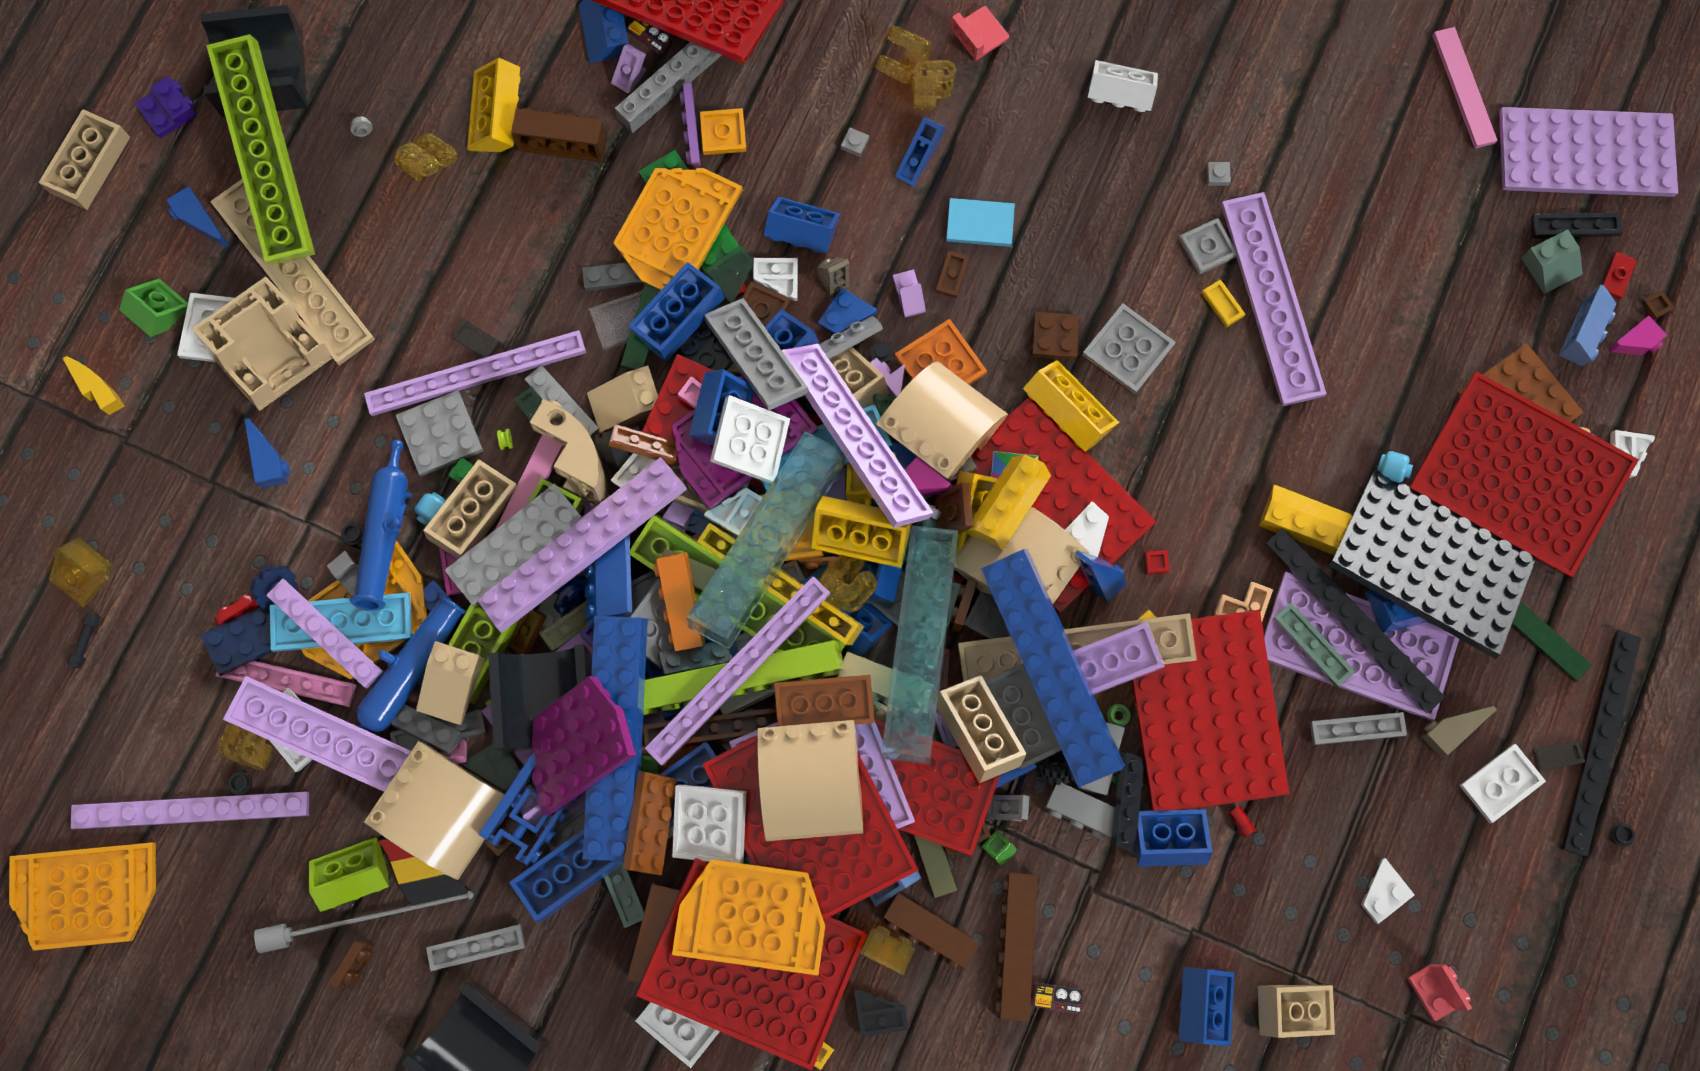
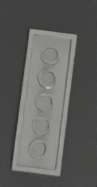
(756, 354)
(513, 543)

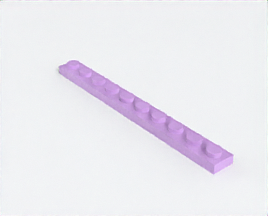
(475, 373)
(737, 671)
(190, 810)

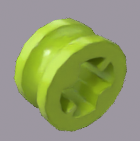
(505, 439)

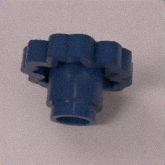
(267, 580)

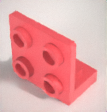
(979, 32)
(1439, 991)

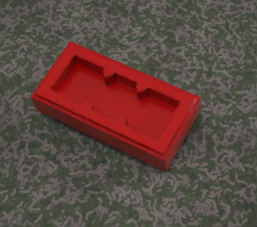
(1619, 274)

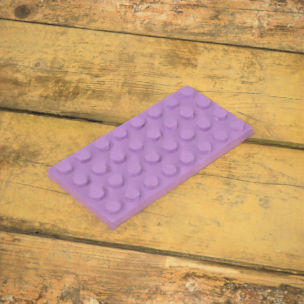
(1588, 152)
(1424, 644)

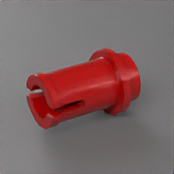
(1242, 821)

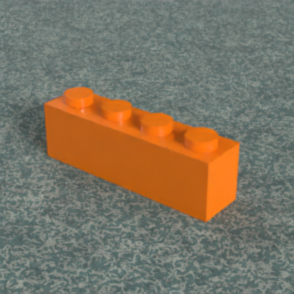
(679, 599)

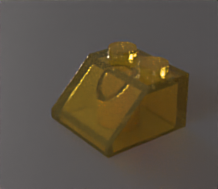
(79, 571)
(888, 950)

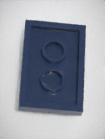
(239, 641)

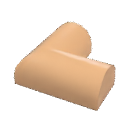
(1255, 599)

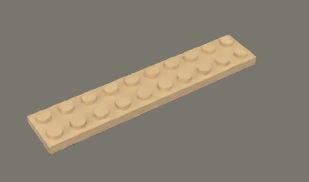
(299, 282)
(997, 655)

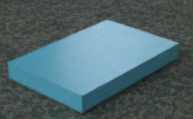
(980, 222)

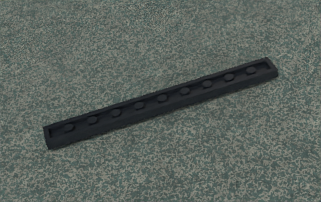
(1355, 621)
(1601, 743)

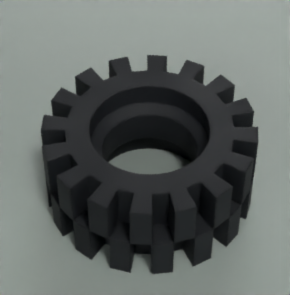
(1053, 772)

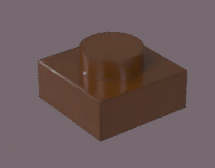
(1657, 305)

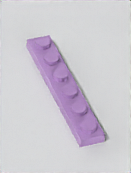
(325, 633)

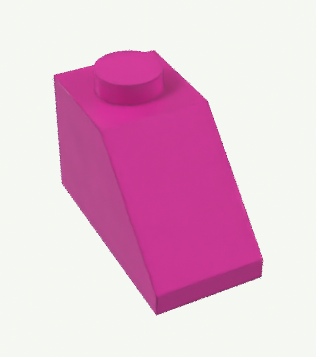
(1640, 339)
(926, 478)

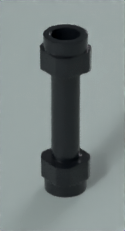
(77, 660)

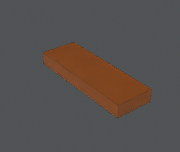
(643, 444)

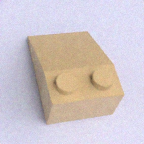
(860, 376)
(623, 399)
(449, 682)
(1296, 1010)

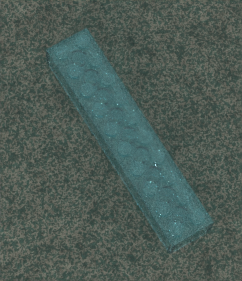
(766, 540)
(920, 645)

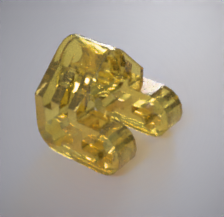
(916, 51)
(928, 87)
(423, 160)
(837, 580)
(248, 750)

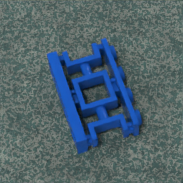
(515, 800)

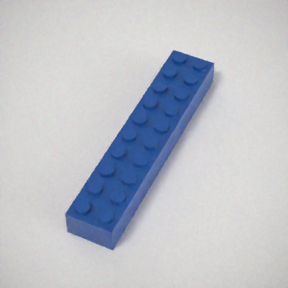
(620, 667)
(1053, 668)
(566, 874)

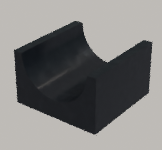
(280, 46)
(528, 685)
(478, 1037)

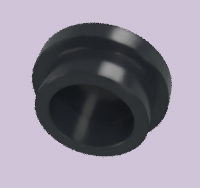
(881, 351)
(352, 533)
(240, 783)
(1622, 834)

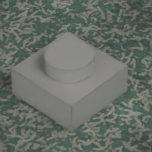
(855, 142)
(1218, 174)

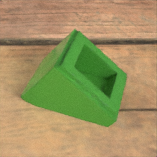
(999, 848)

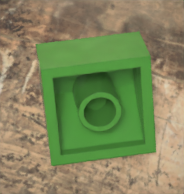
(153, 306)

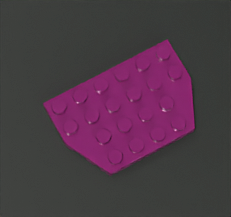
(716, 482)
(577, 744)

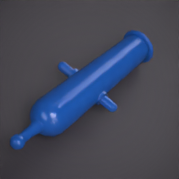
(381, 530)
(406, 668)

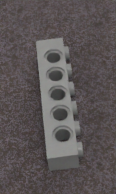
(664, 85)

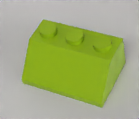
(347, 874)

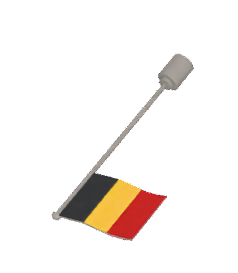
(419, 882)

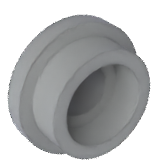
(360, 126)

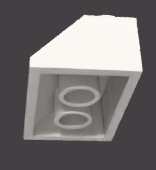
(1123, 86)

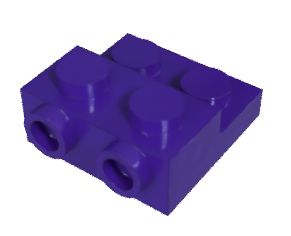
(166, 107)

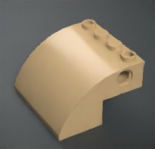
(262, 343)
(941, 419)
(579, 458)
(1047, 543)
(809, 780)
(435, 810)

